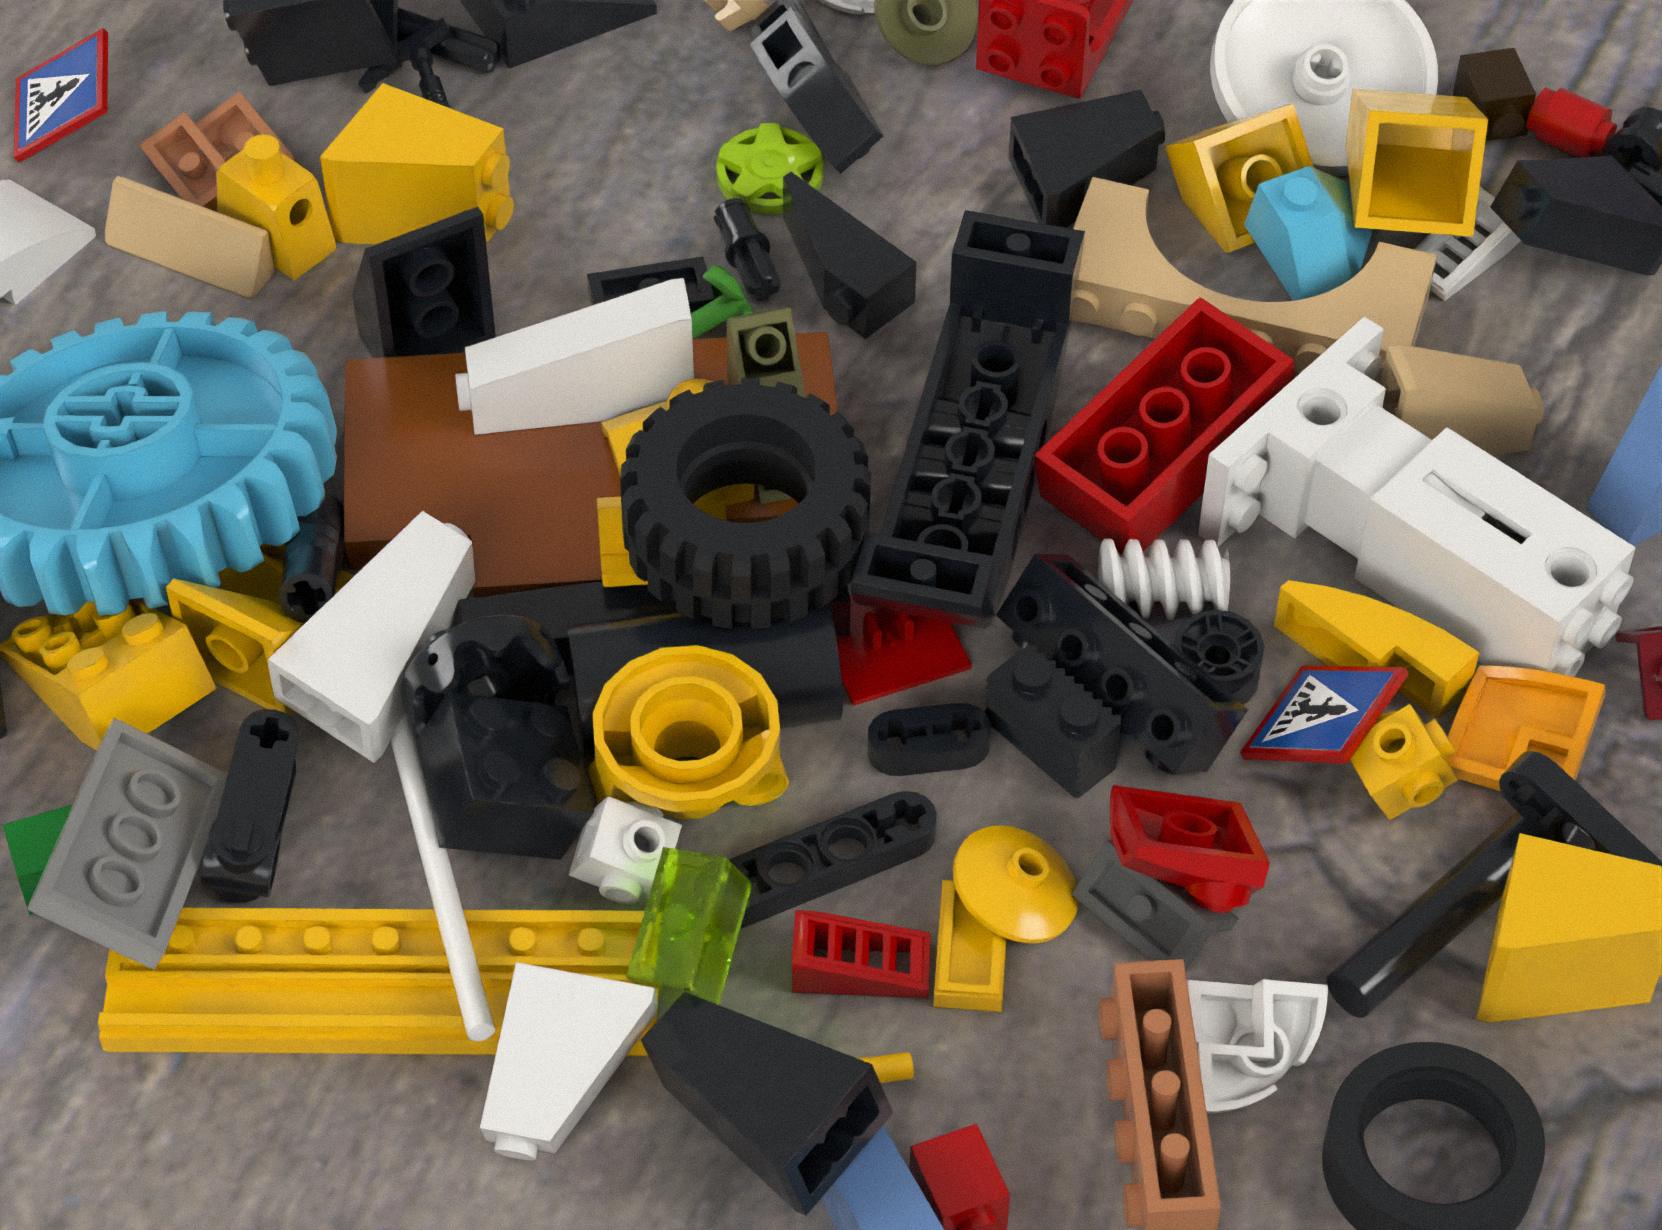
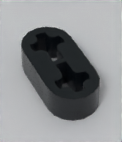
(928, 739)

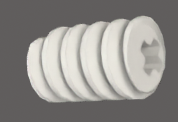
(1166, 577)

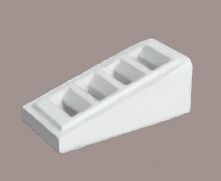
(1474, 262)

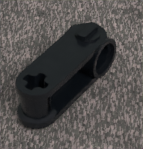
(253, 808)

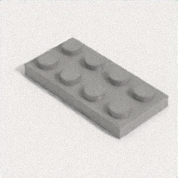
(131, 844)

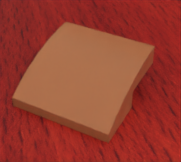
(193, 152)

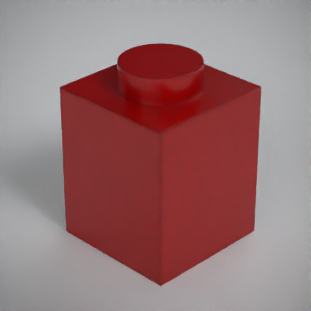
(961, 1181)

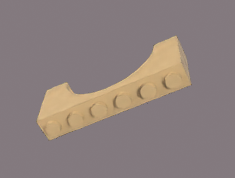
(1137, 291)

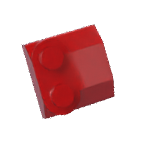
(1189, 843)

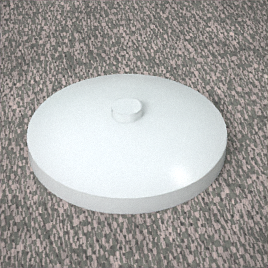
(1313, 58)

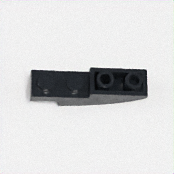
(813, 83)

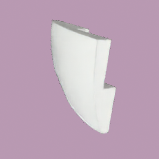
(1252, 1036)

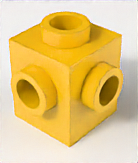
(1404, 761)

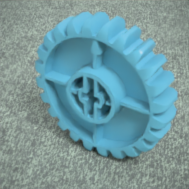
(154, 458)

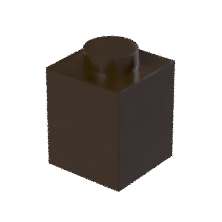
(1499, 89)

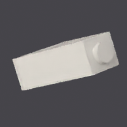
(557, 1053)

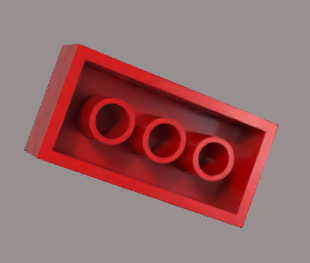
(1146, 438)

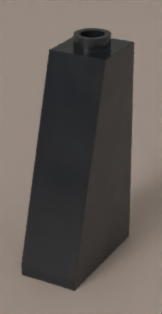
(769, 1095)

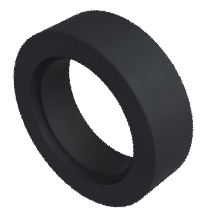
(1444, 1075)

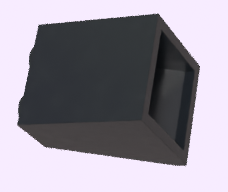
(314, 36)

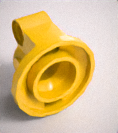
(687, 706)

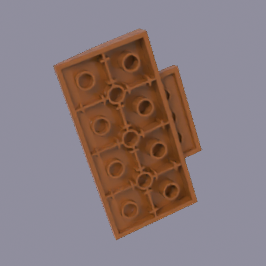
(514, 493)

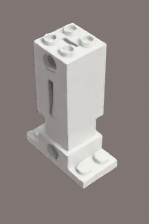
(1427, 518)

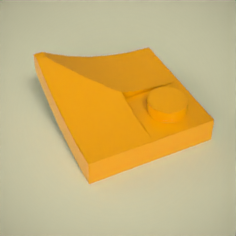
(1522, 712)

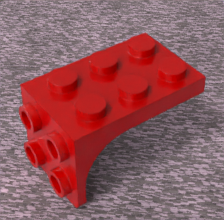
(1047, 40)

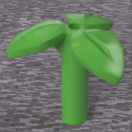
(728, 302)

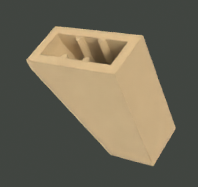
(1468, 394)

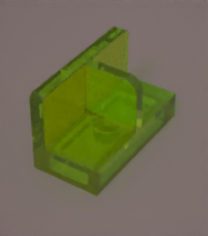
(690, 924)

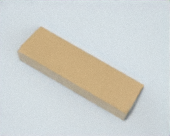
(188, 238)

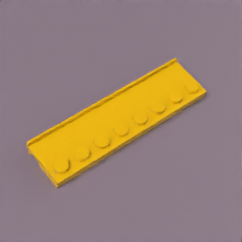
(342, 978)

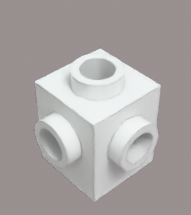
(623, 849)

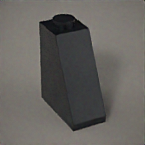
(1067, 145)
(1583, 211)

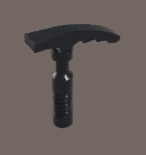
(417, 50)

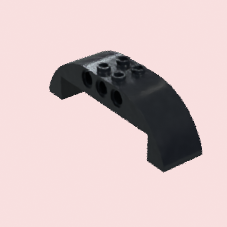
(977, 425)

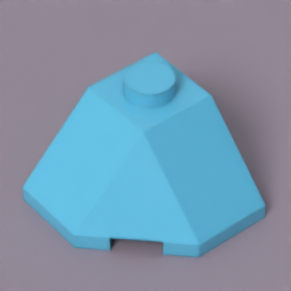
(1307, 231)

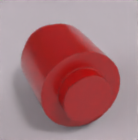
(1571, 123)

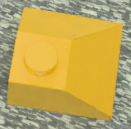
(1226, 163)
(234, 636)

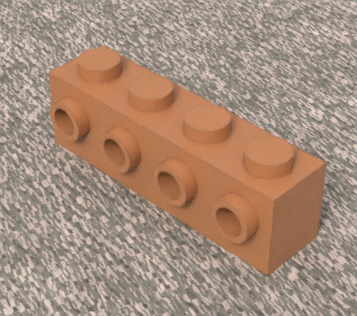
(1161, 1099)

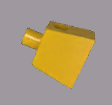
(280, 197)

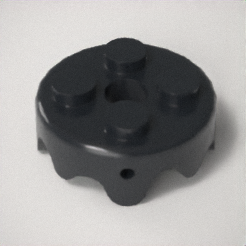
(509, 652)

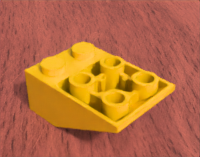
(109, 667)

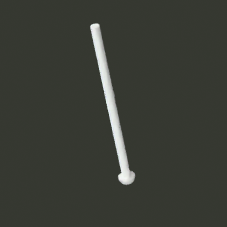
(442, 887)

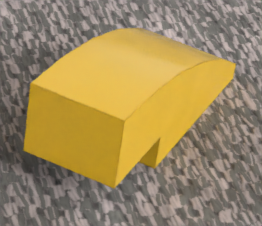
(1362, 631)

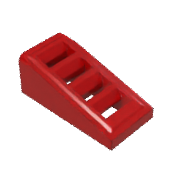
(840, 933)

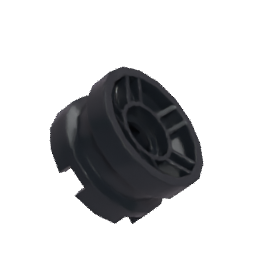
(1229, 644)

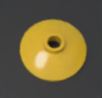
(1015, 884)

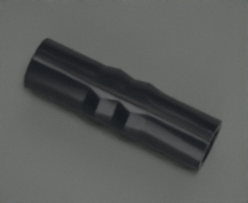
(313, 561)

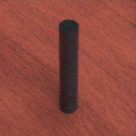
(1428, 922)

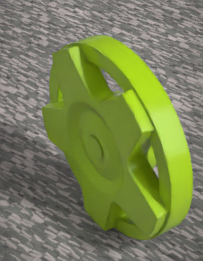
(762, 160)

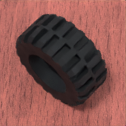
(745, 438)

